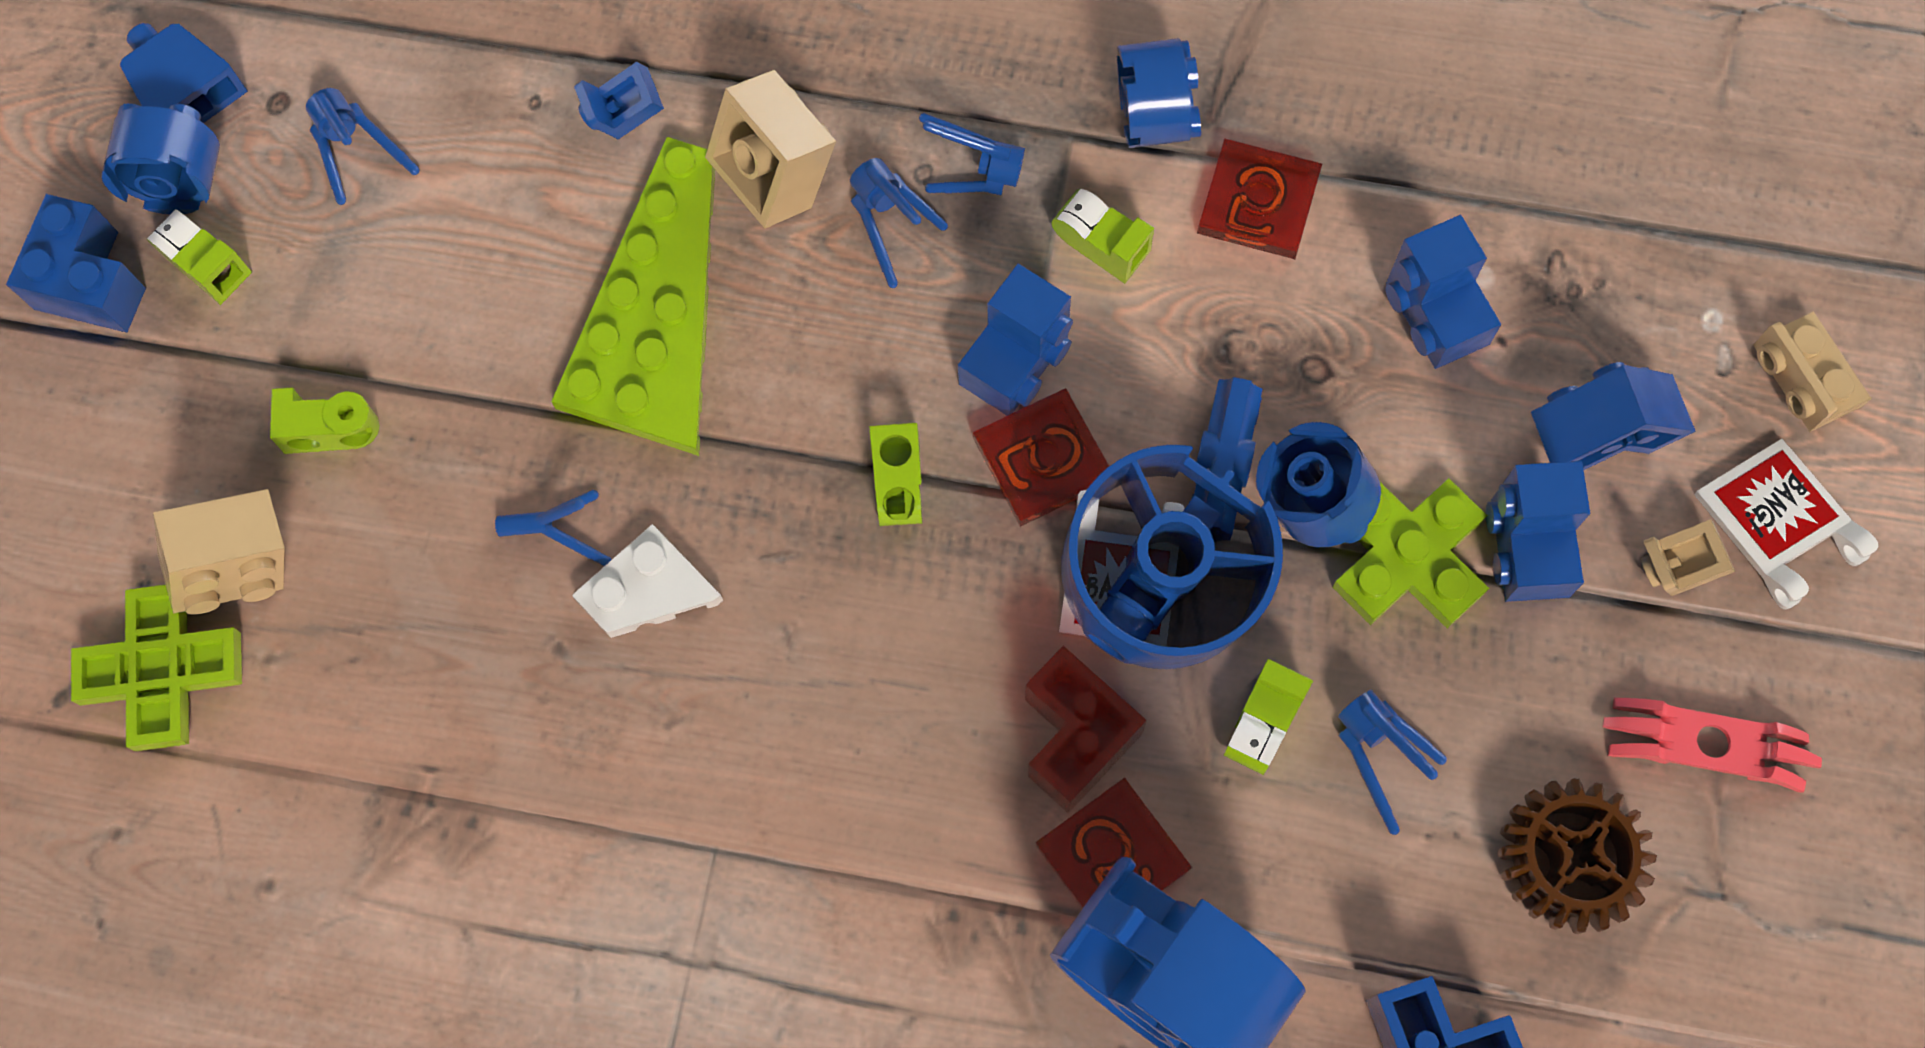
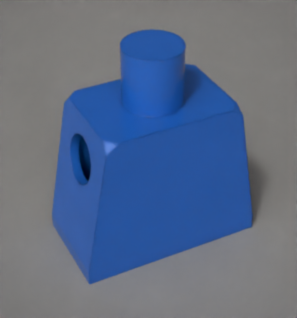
(178, 70)

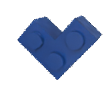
(67, 267)
(1439, 292)
(1023, 336)
(1612, 414)
(1536, 530)
(1417, 1019)

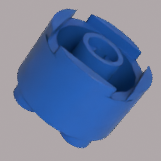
(1157, 92)
(161, 157)
(1319, 485)

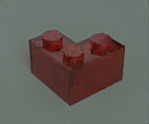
(1092, 727)

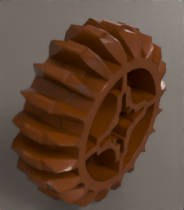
(1595, 866)

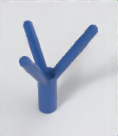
(542, 523)

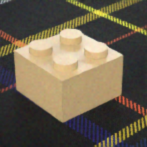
(769, 148)
(220, 552)

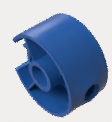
(1142, 592)
(1175, 968)

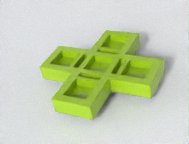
(1416, 556)
(155, 669)

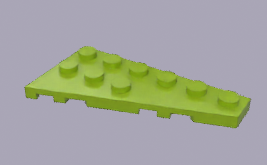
(648, 326)

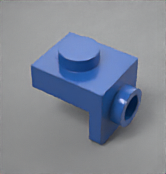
(620, 102)

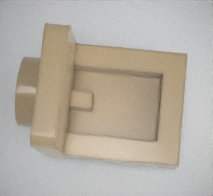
(1686, 558)

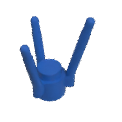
(336, 121)
(998, 160)
(882, 190)
(1372, 722)

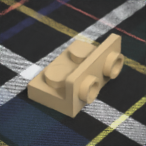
(1810, 371)

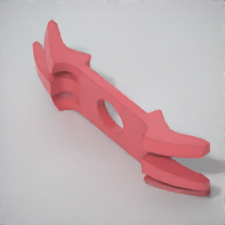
(1678, 743)

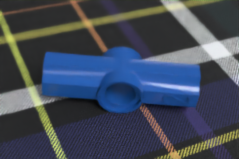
(1229, 445)

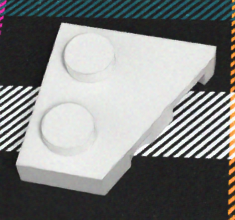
(644, 585)

